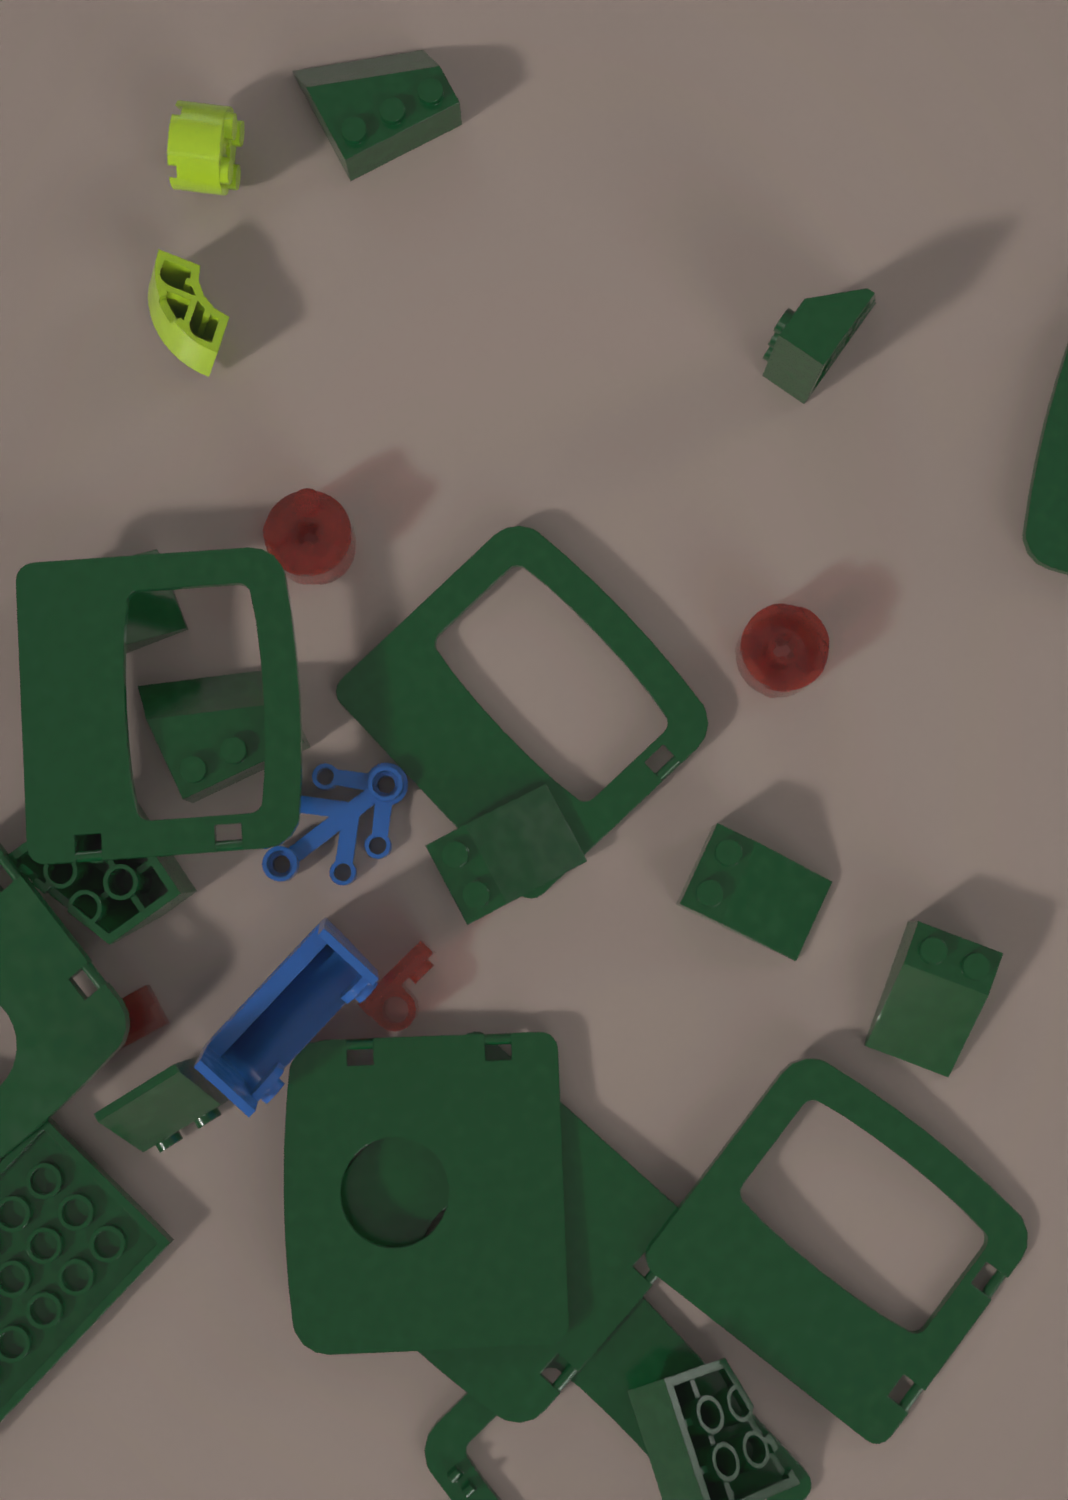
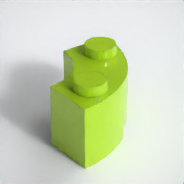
(183, 314)

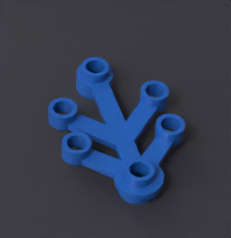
(343, 818)

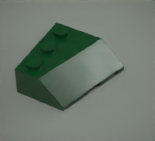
(380, 107)
(813, 338)
(209, 730)
(111, 894)
(706, 1439)

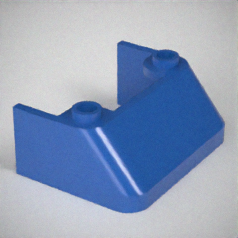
(284, 1016)

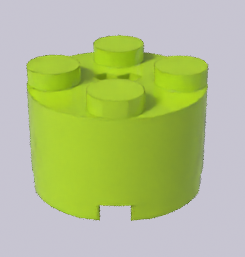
(204, 148)

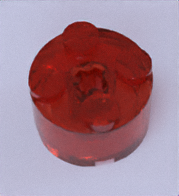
(314, 514)
(786, 626)

